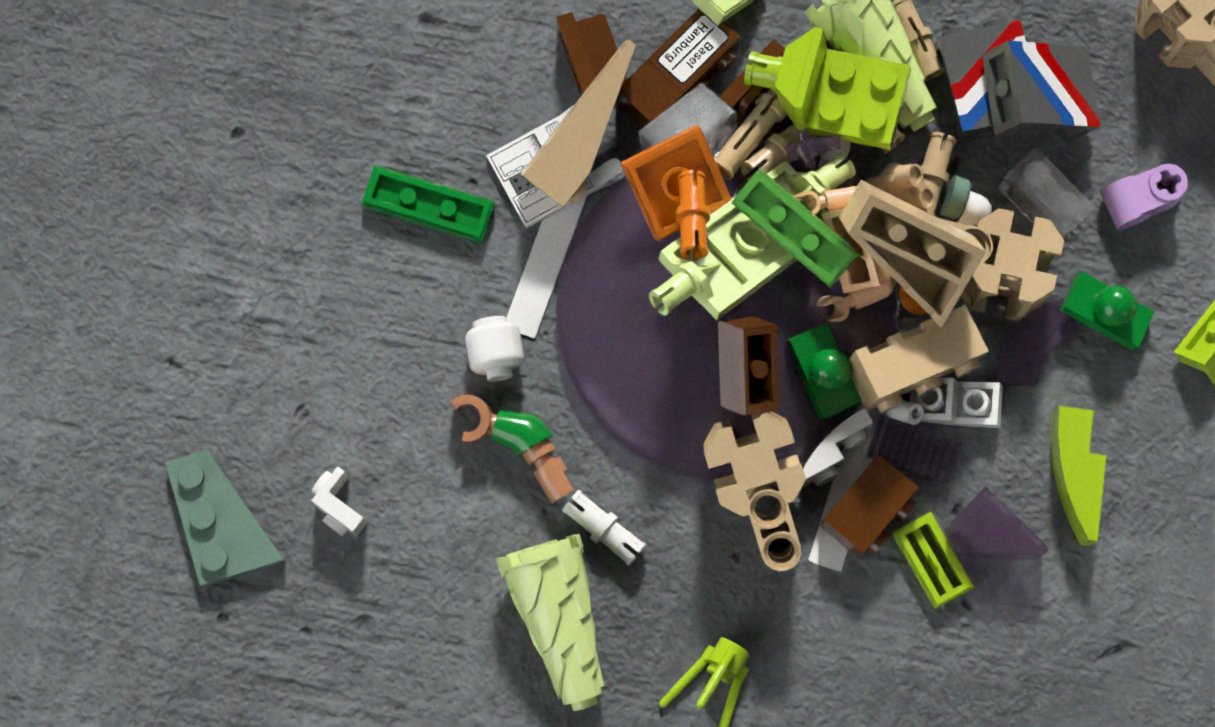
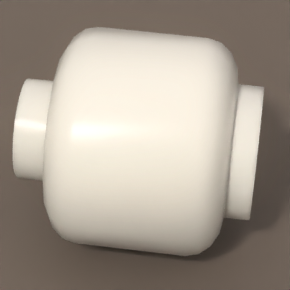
(494, 348)

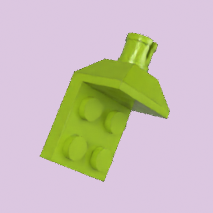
(834, 90)

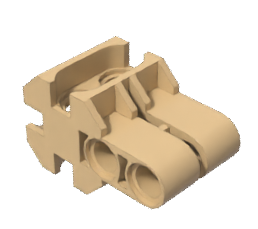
(1187, 25)
(1012, 264)
(759, 475)

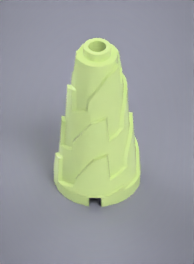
(876, 31)
(555, 604)

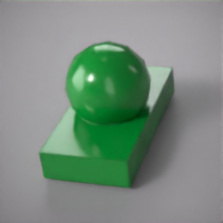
(1107, 310)
(823, 370)

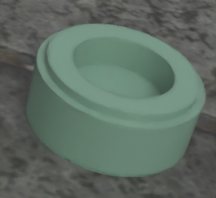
(955, 197)

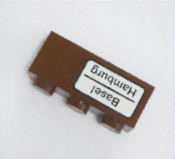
(678, 67)

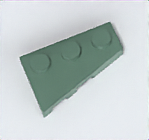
(217, 523)

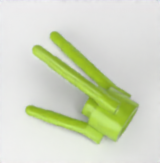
(725, 662)

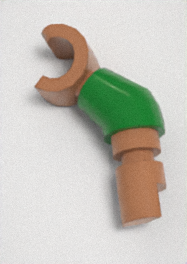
(525, 436)

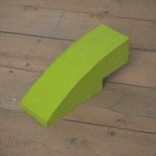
(1077, 472)

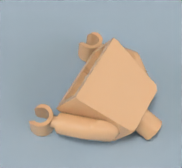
(865, 278)

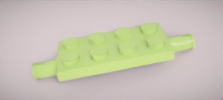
(739, 251)

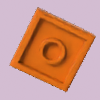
(655, 178)

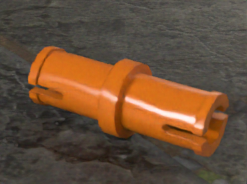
(692, 214)

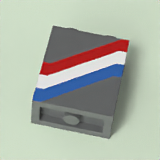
(966, 74)
(1040, 88)

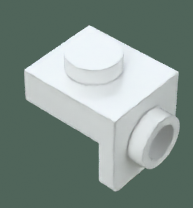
(338, 515)

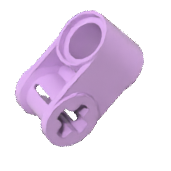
(1138, 198)

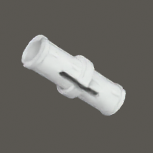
(603, 527)

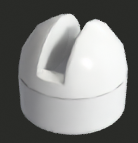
(975, 209)

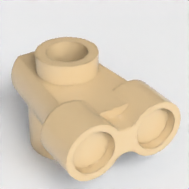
(906, 184)

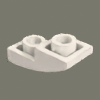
(962, 403)
(827, 458)

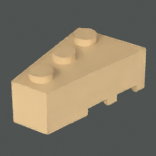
(916, 360)

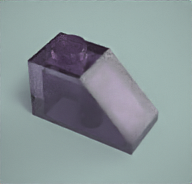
(992, 532)

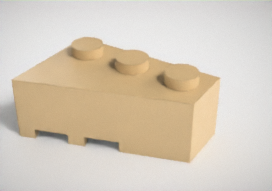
(914, 247)

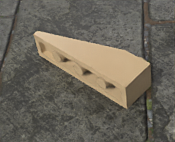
(572, 147)

